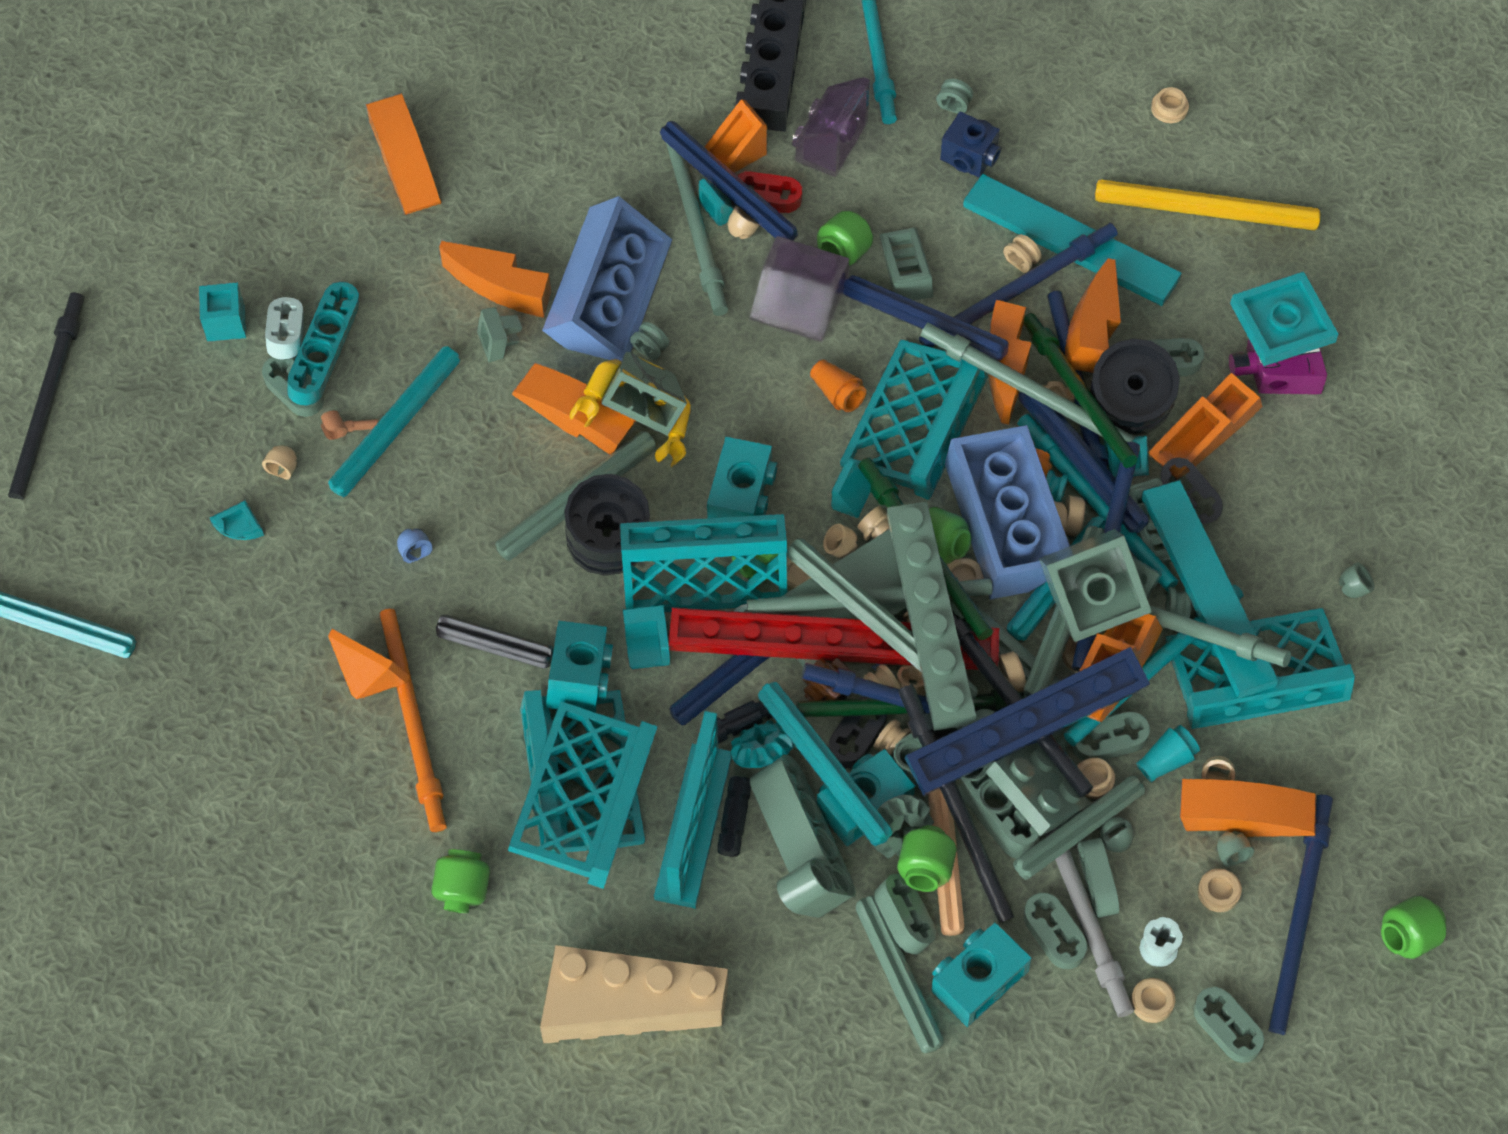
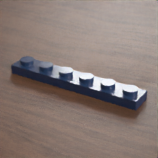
(1027, 721)

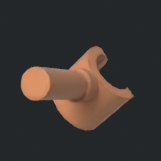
(335, 427)

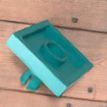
(1284, 318)

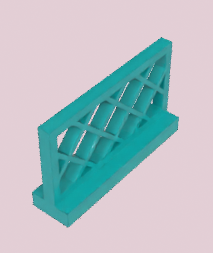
(947, 423)
(704, 541)
(1301, 690)
(536, 728)
(613, 812)
(694, 818)

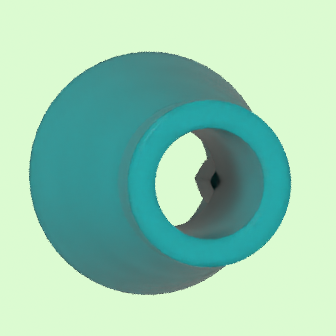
(1169, 753)

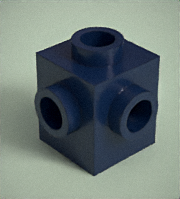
(970, 145)

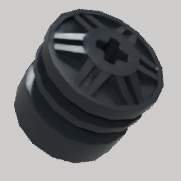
(597, 505)

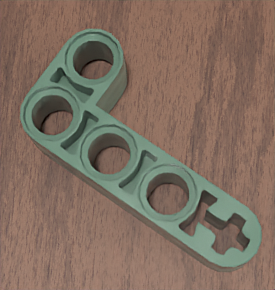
(975, 792)
(816, 869)

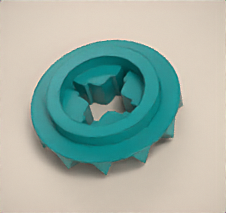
(748, 750)

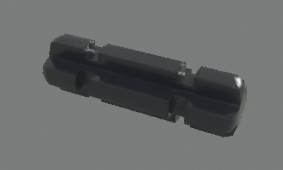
(741, 719)
(734, 816)

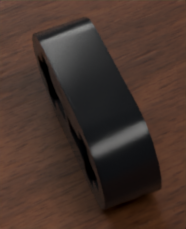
(1199, 484)
(865, 737)

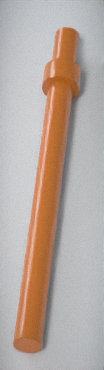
(428, 787)

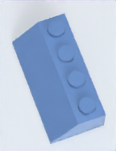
(607, 281)
(1005, 507)

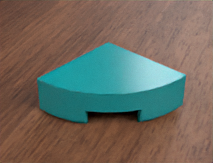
(237, 522)

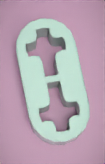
(278, 327)

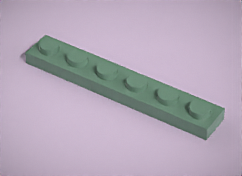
(931, 616)

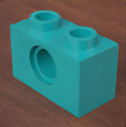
(741, 463)
(578, 664)
(874, 774)
(971, 996)

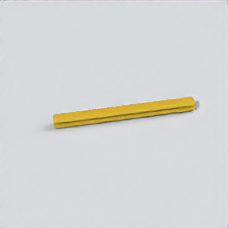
(1207, 205)

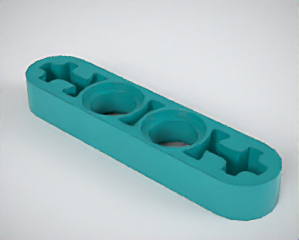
(318, 341)

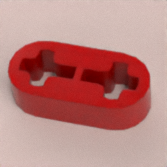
(771, 188)

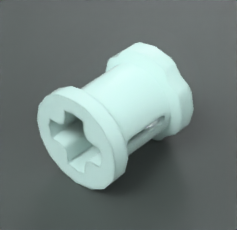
(1166, 929)

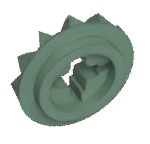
(897, 810)

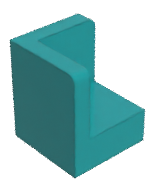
(222, 312)
(646, 637)

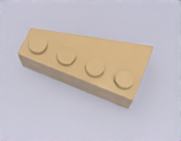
(628, 995)

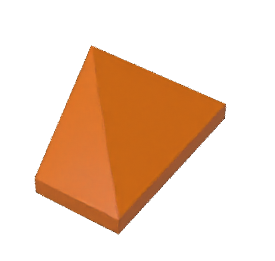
(739, 138)
(365, 669)

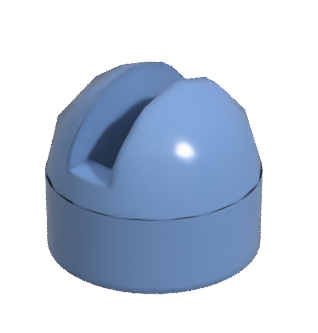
(415, 539)

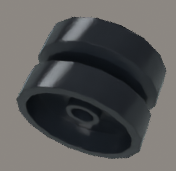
(1131, 365)

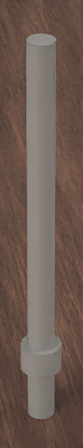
(1108, 971)

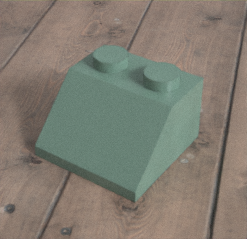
(1095, 584)

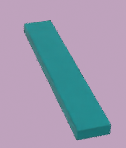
(1055, 231)
(1206, 582)

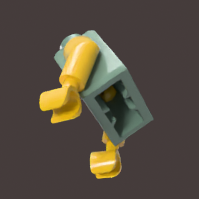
(641, 393)

